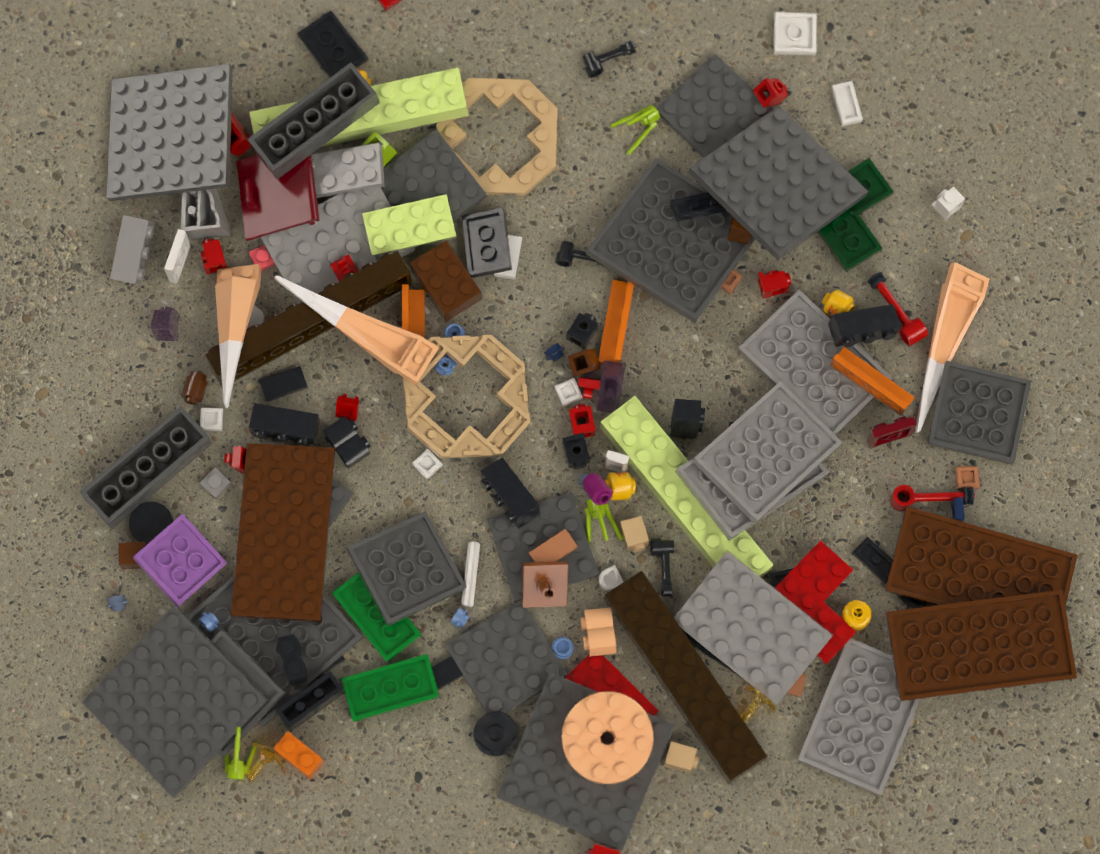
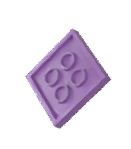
(179, 560)

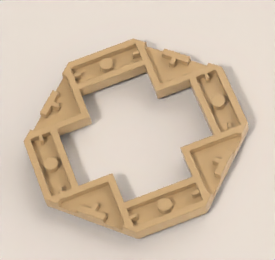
(542, 137)
(470, 442)

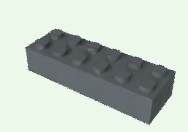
(313, 120)
(146, 467)

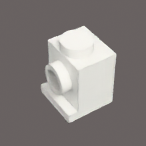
(948, 202)

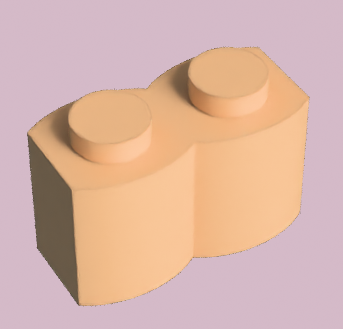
(599, 631)

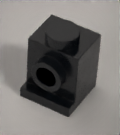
(579, 336)
(574, 442)

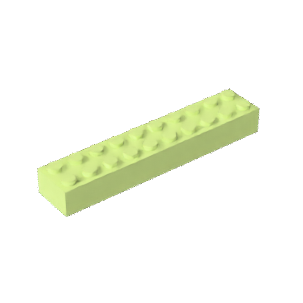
(401, 106)
(655, 461)

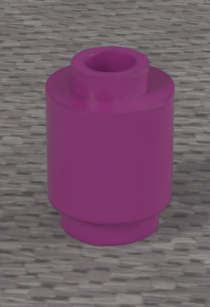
(597, 489)

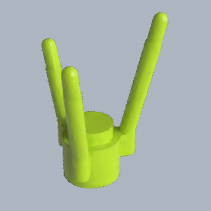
(646, 116)
(598, 512)
(235, 769)

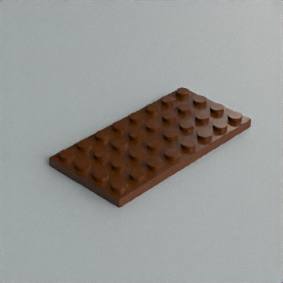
(283, 532)
(960, 562)
(981, 645)

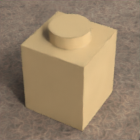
(634, 534)
(681, 757)

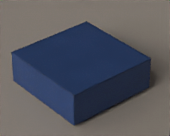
(958, 509)

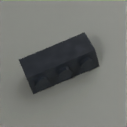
(864, 325)
(687, 418)
(284, 424)
(509, 493)
(310, 701)

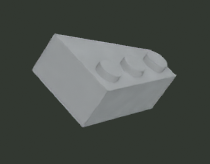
(203, 214)
(132, 249)

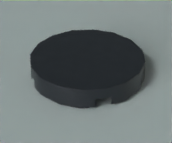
(149, 521)
(495, 733)

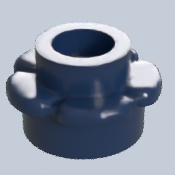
(554, 352)

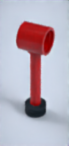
(912, 330)
(967, 494)

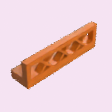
(413, 310)
(616, 321)
(872, 381)

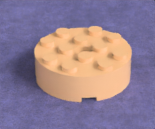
(611, 714)

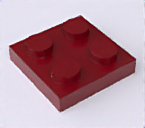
(888, 433)

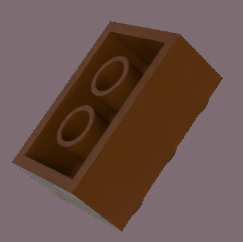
(445, 281)

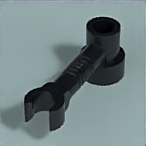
(593, 62)
(567, 253)
(663, 548)

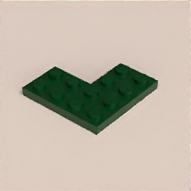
(848, 234)

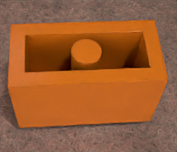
(298, 755)

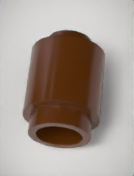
(194, 388)

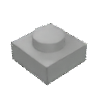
(215, 483)

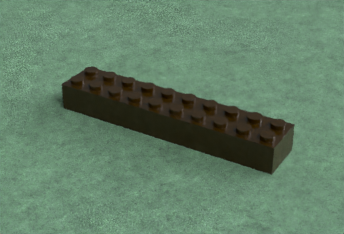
(301, 323)
(685, 677)

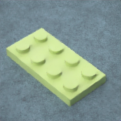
(409, 225)

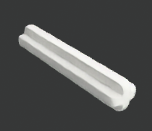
(470, 574)

